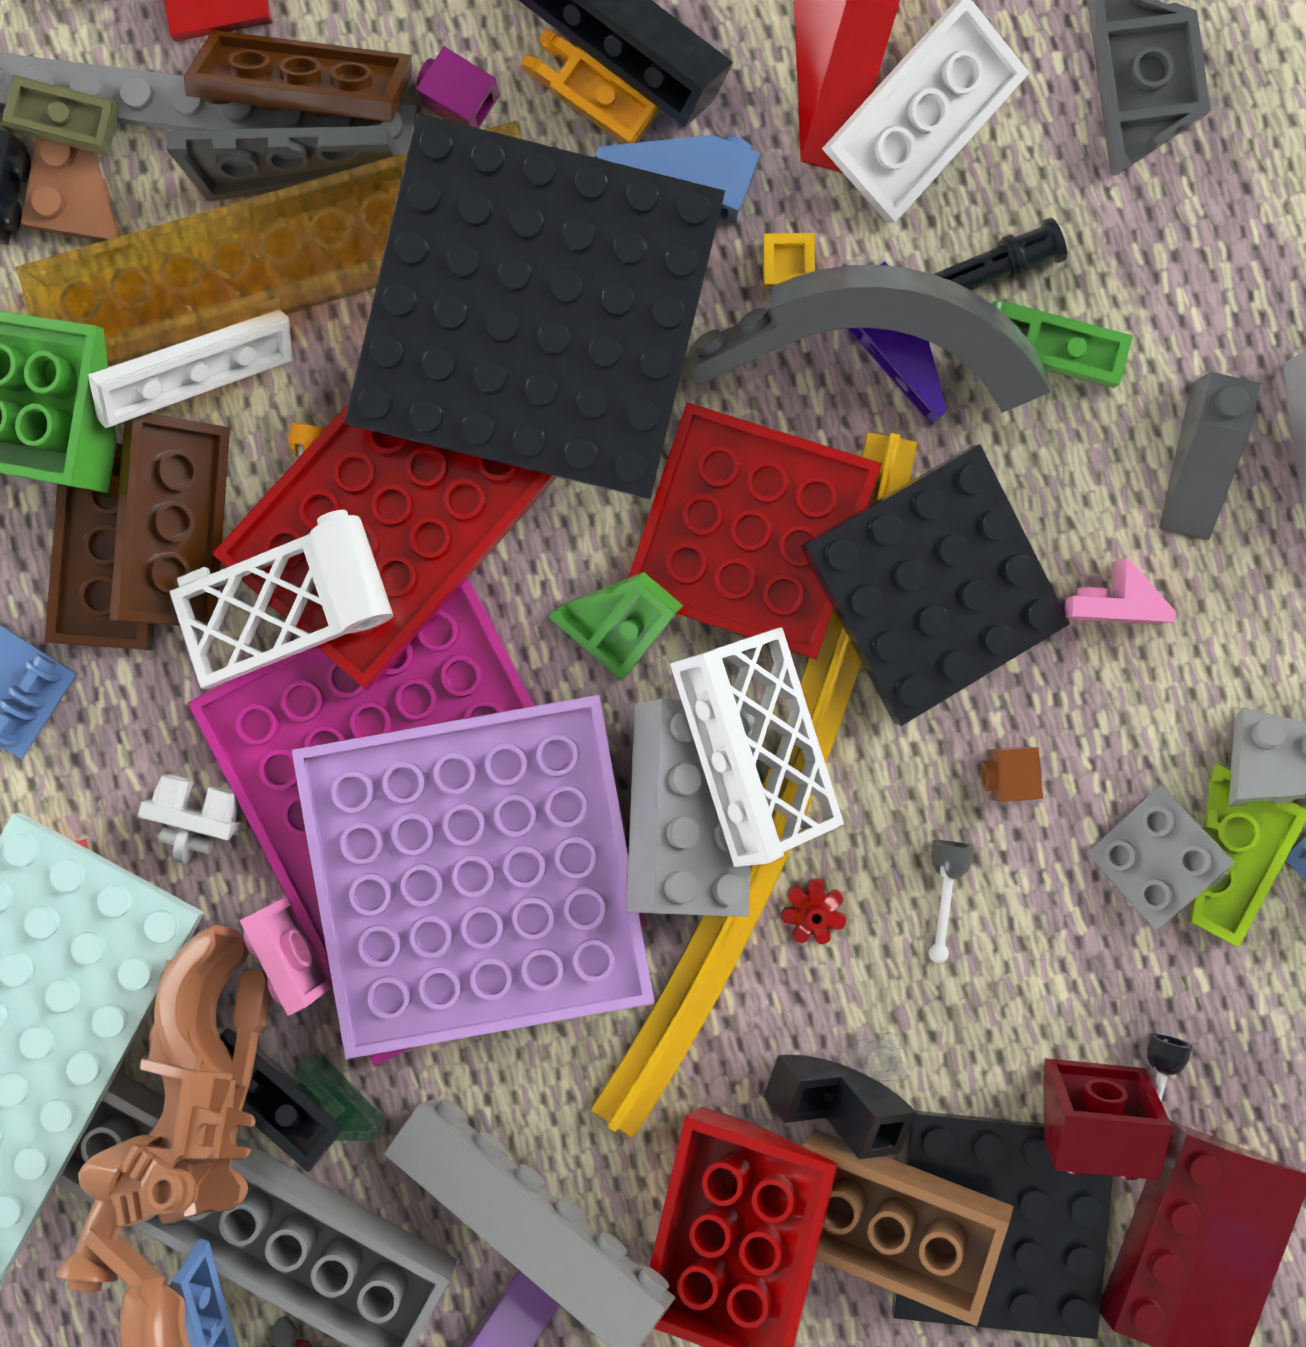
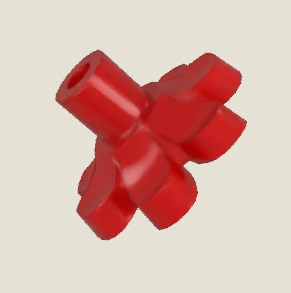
(810, 903)

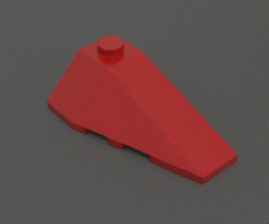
(836, 65)

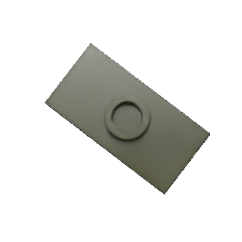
(60, 115)

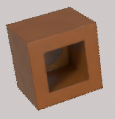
(1012, 774)

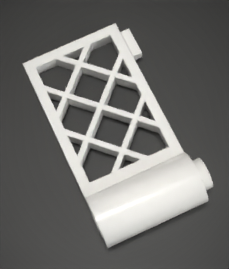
(338, 567)

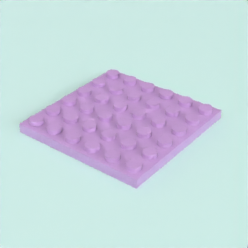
(472, 876)

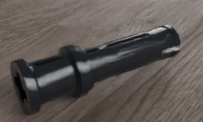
(1011, 257)

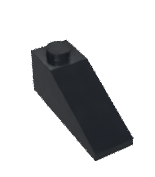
(286, 1110)

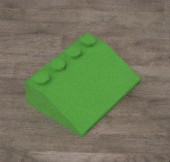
(48, 403)

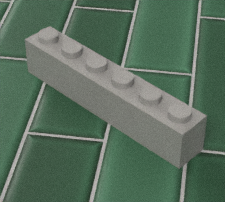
(530, 1225)

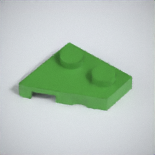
(619, 621)

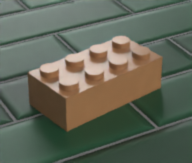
(910, 1230)

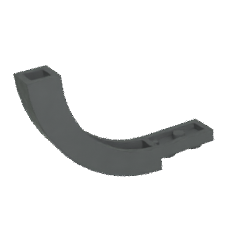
(887, 300)

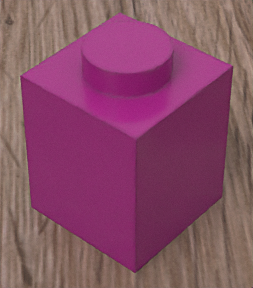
(456, 89)

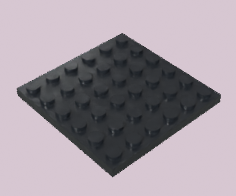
(533, 306)

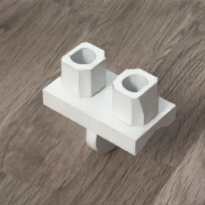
(171, 808)

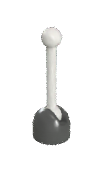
(950, 861)

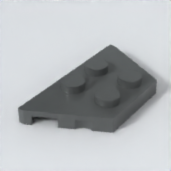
(1146, 75)

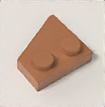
(68, 194)

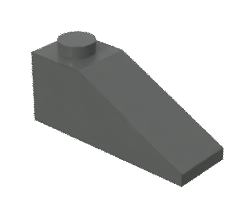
(1208, 452)

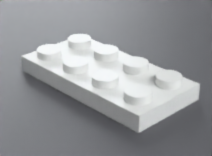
(926, 110)

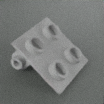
(1160, 858)

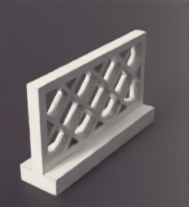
(731, 756)

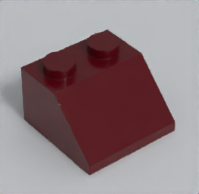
(1104, 1120)

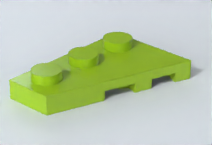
(1258, 842)

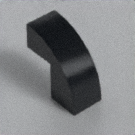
(857, 1106)

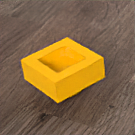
(787, 256)

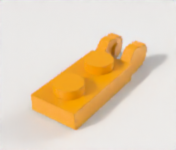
(592, 90)

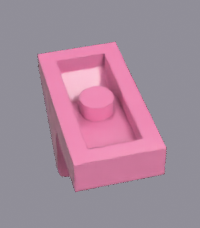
(1131, 602)

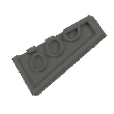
(271, 159)

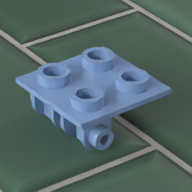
(28, 691)

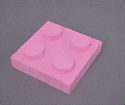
(286, 956)

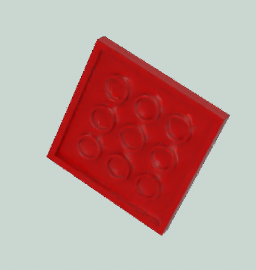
(734, 523)

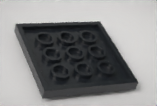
(936, 584)
(1056, 1234)

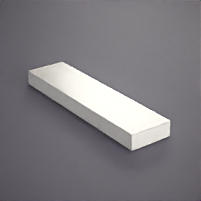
(190, 368)

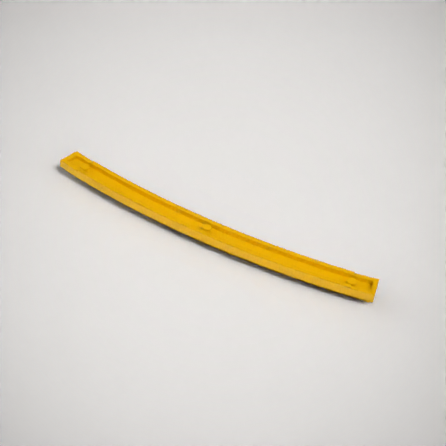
(721, 939)

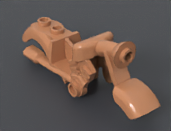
(190, 1152)

